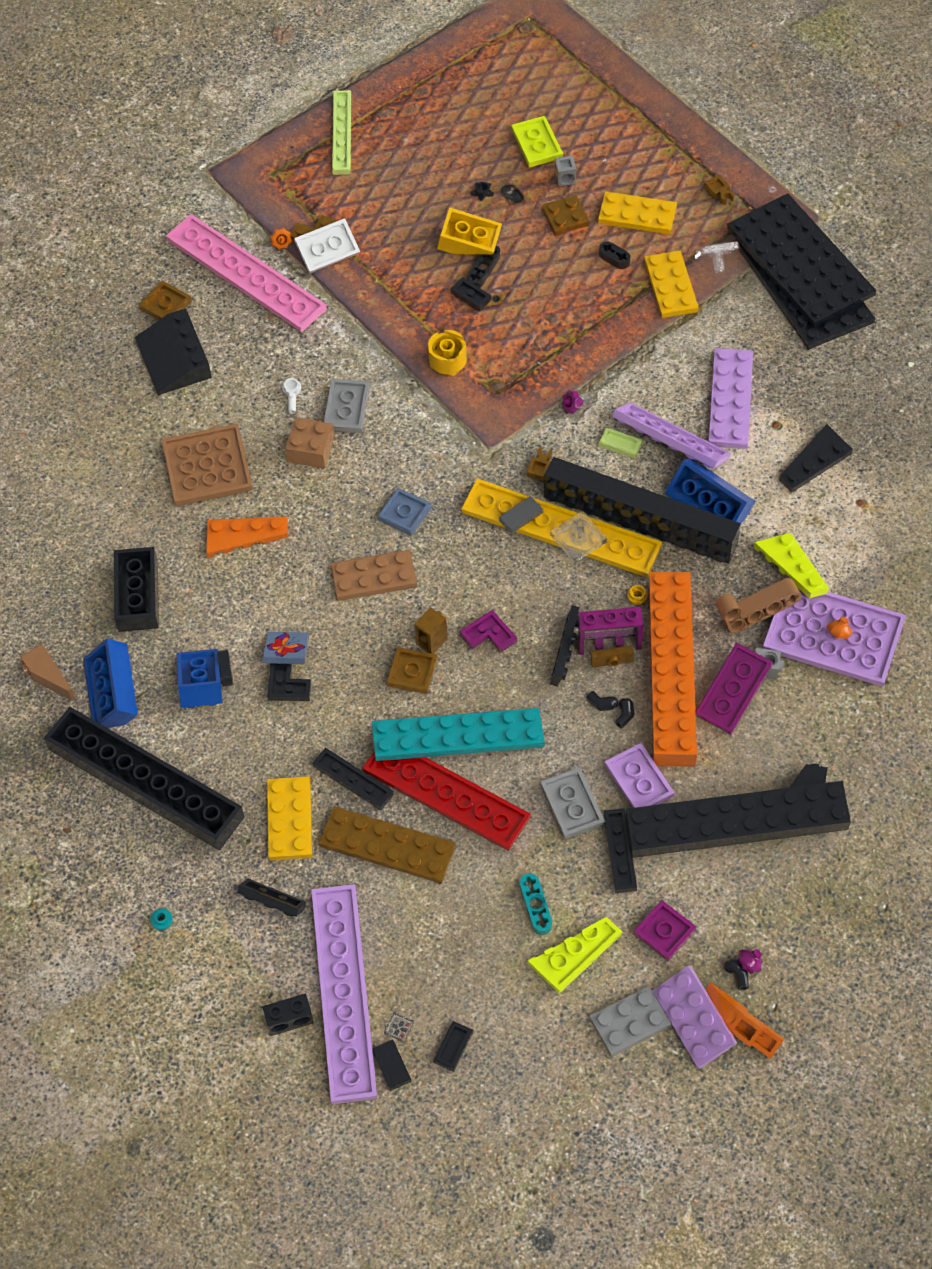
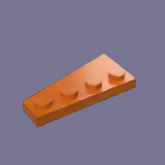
(234, 533)

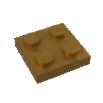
(565, 215)
(164, 300)
(412, 670)

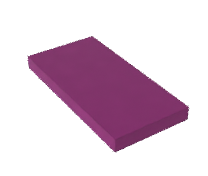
(733, 688)

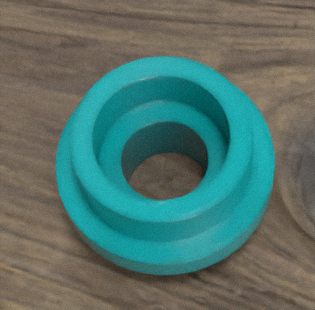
(161, 925)

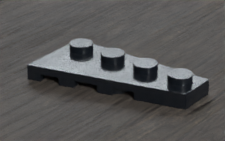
(817, 457)

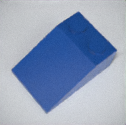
(199, 678)

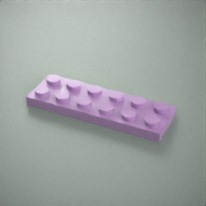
(731, 398)
(672, 435)

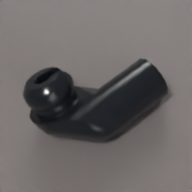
(602, 703)
(627, 712)
(742, 975)

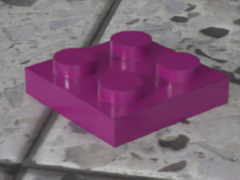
(664, 930)

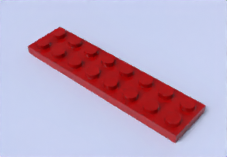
(452, 797)

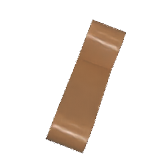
(758, 605)

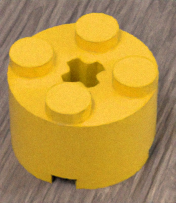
(447, 352)

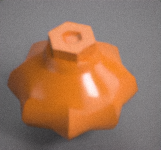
(280, 238)
(840, 628)

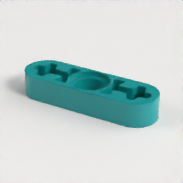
(538, 894)

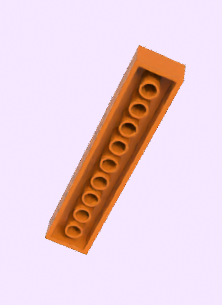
(672, 669)

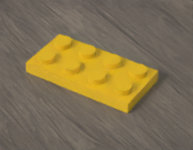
(637, 213)
(671, 284)
(289, 818)

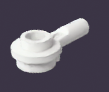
(291, 388)

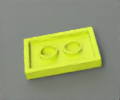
(536, 141)

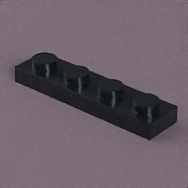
(564, 654)
(353, 778)
(620, 850)

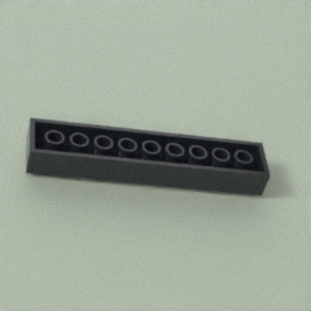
(641, 510)
(144, 778)
(738, 819)

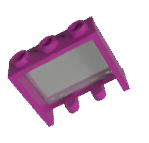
(610, 624)

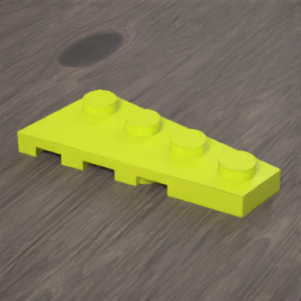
(794, 563)
(569, 959)

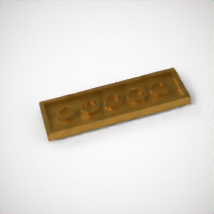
(387, 844)

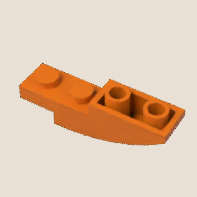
(743, 1024)

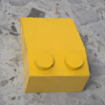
(468, 234)

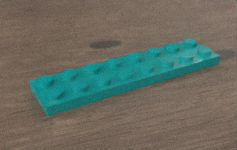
(457, 734)

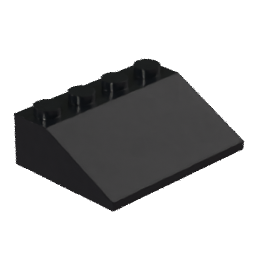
(173, 353)

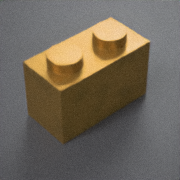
(431, 630)

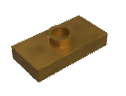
(612, 656)

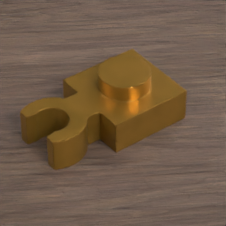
(719, 187)
(539, 465)

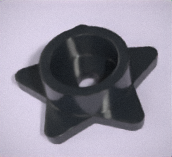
(482, 194)

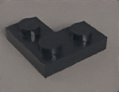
(284, 688)

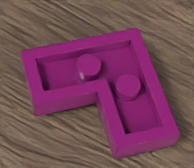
(491, 628)

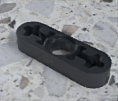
(483, 274)

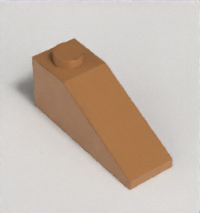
(45, 672)

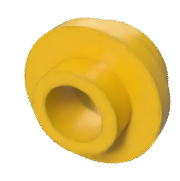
(637, 590)

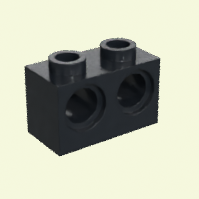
(288, 1014)

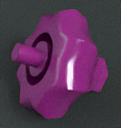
(571, 401)
(750, 960)

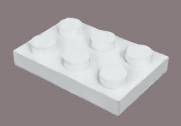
(327, 245)

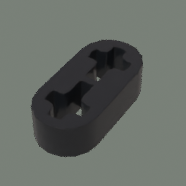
(615, 255)
(225, 668)

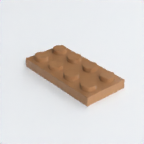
(373, 575)

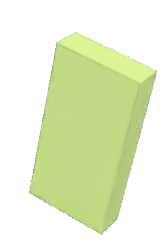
(620, 442)

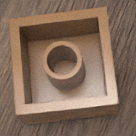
(310, 442)

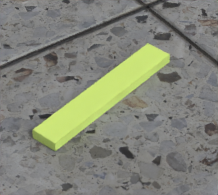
(341, 133)

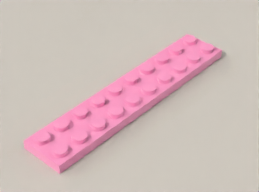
(246, 273)

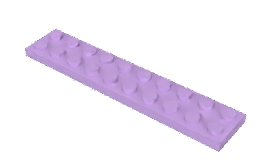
(343, 995)

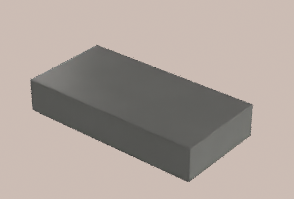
(521, 514)

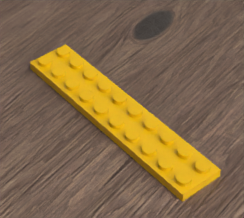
(623, 547)

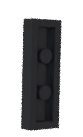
(271, 897)

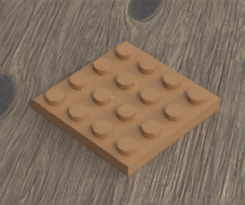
(207, 464)

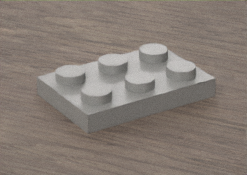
(347, 405)
(572, 803)
(630, 1021)

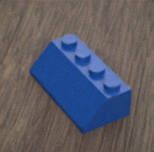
(707, 491)
(110, 684)

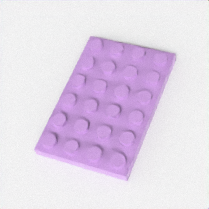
(804, 637)

